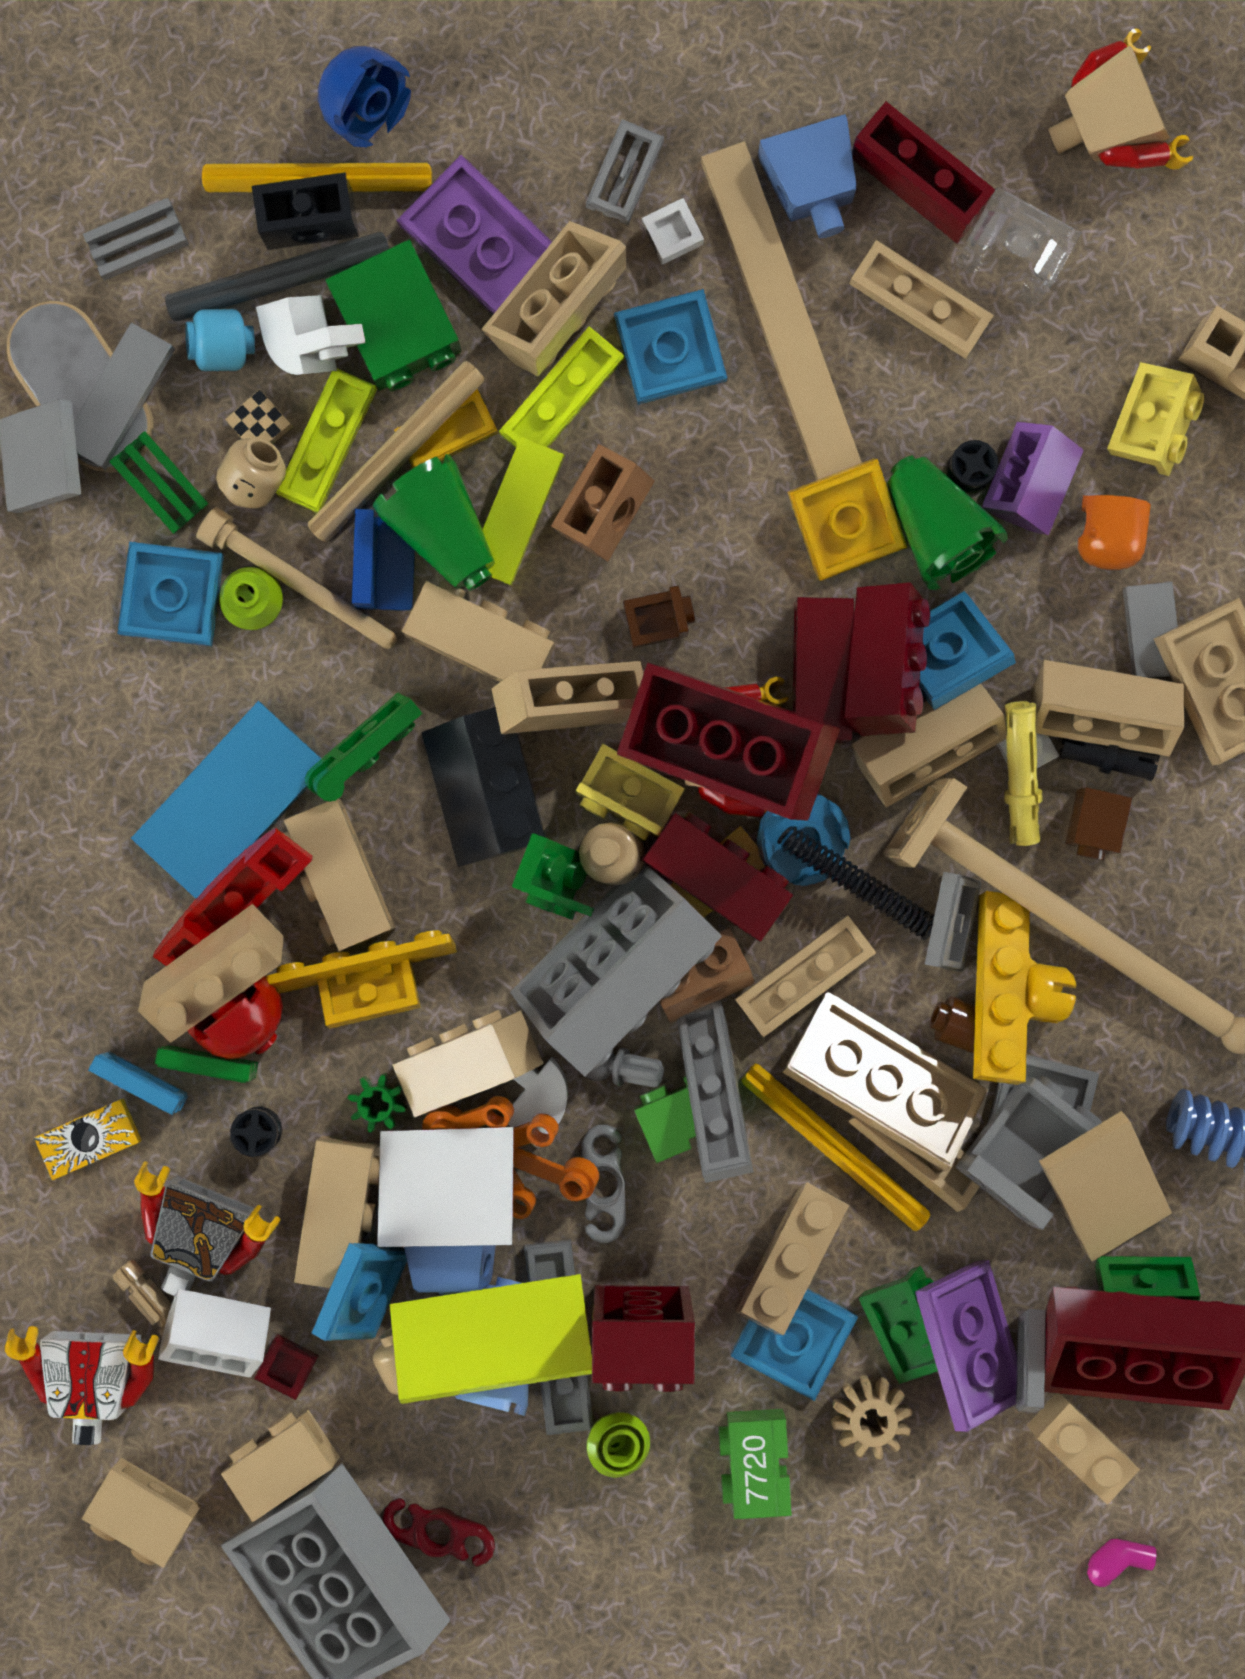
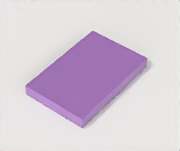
(474, 233)
(970, 1344)

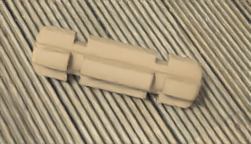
(144, 1294)

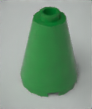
(439, 522)
(941, 522)

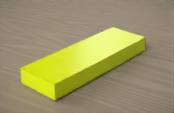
(564, 390)
(326, 440)
(519, 505)

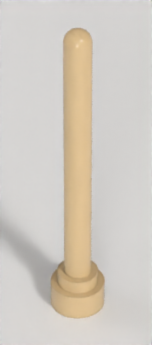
(220, 531)

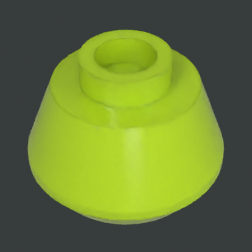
(259, 608)
(618, 1444)

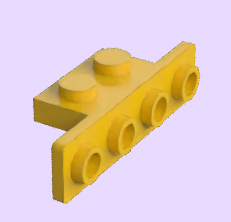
(365, 983)

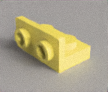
(1157, 417)

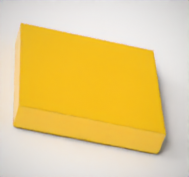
(847, 519)

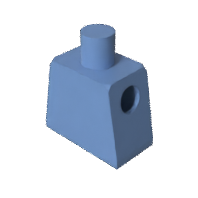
(812, 172)
(450, 1268)

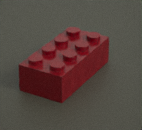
(728, 742)
(643, 1337)
(1144, 1348)

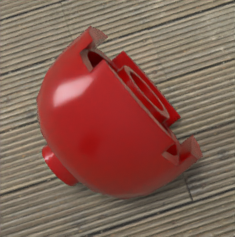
(243, 1023)

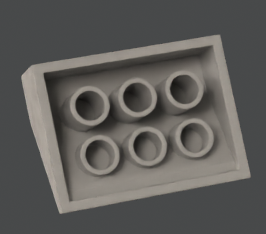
(614, 969)
(337, 1582)

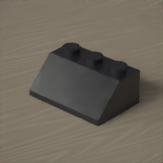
(482, 787)

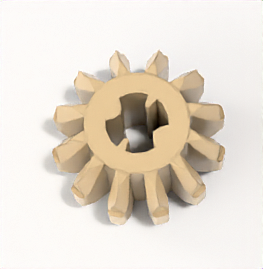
(856, 1429)

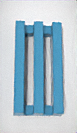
(139, 1082)

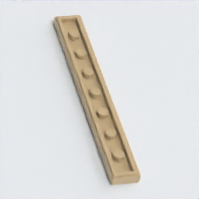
(780, 310)

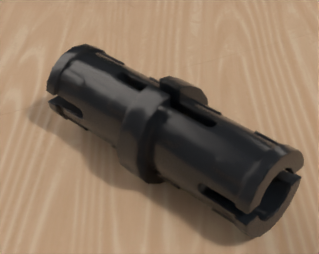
(1111, 758)

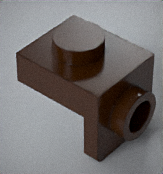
(658, 617)

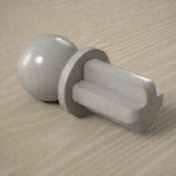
(629, 1069)

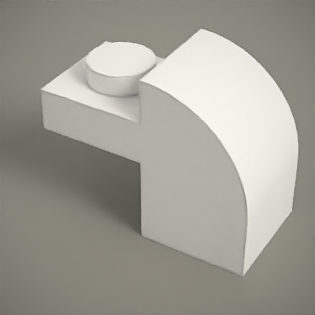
(300, 338)
(543, 1094)

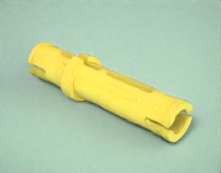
(1023, 791)

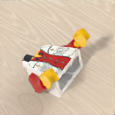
(85, 1374)

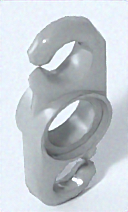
(615, 1202)

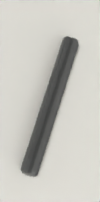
(274, 276)

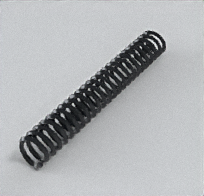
(857, 884)

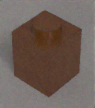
(1098, 823)

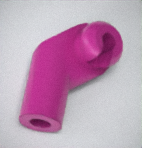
(1115, 1557)

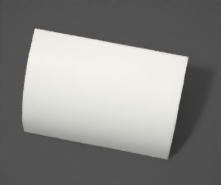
(215, 1333)

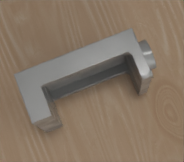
(1013, 1142)

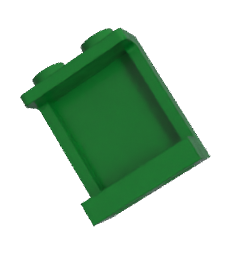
(398, 315)

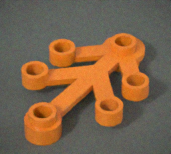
(574, 1170)

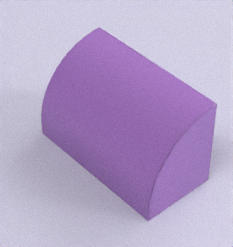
(1033, 477)

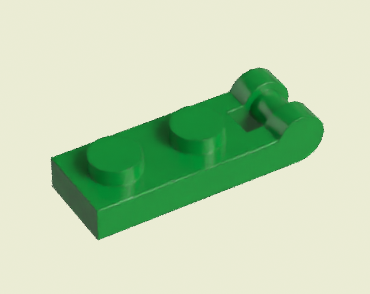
(362, 747)

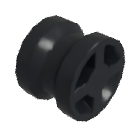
(977, 458)
(247, 1131)

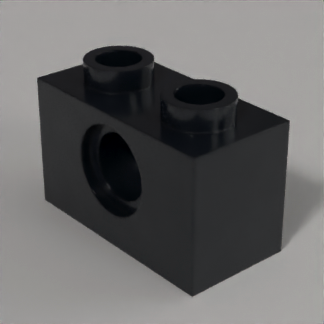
(305, 211)

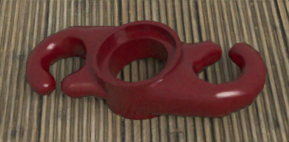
(459, 1527)

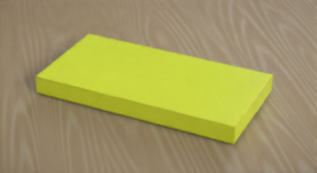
(490, 1339)

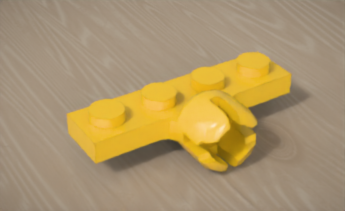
(1011, 990)

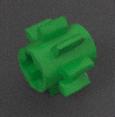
(365, 1109)

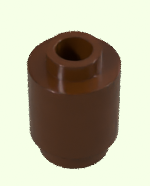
(954, 1023)

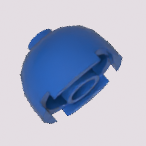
(365, 84)

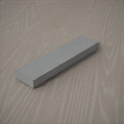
(714, 1093)
(565, 1399)

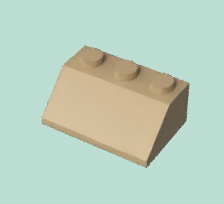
(556, 296)

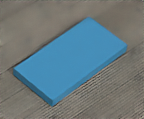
(228, 800)

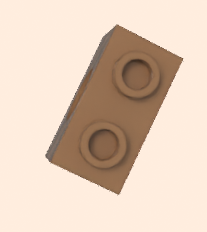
(603, 502)
(710, 980)

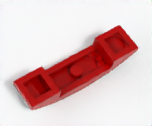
(246, 881)

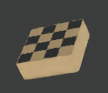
(259, 419)

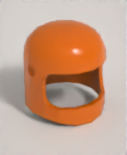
(1114, 531)

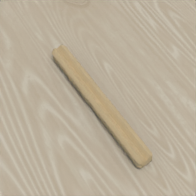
(396, 451)

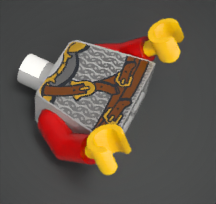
(197, 1229)

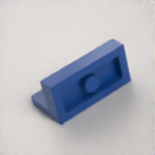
(381, 565)

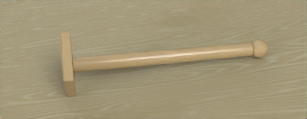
(928, 825)

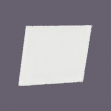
(446, 1187)

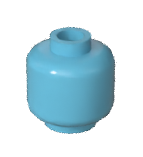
(219, 340)

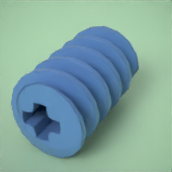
(1207, 1125)

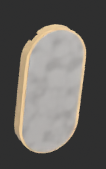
(61, 356)

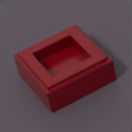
(286, 1367)

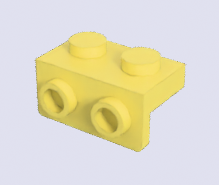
(628, 793)

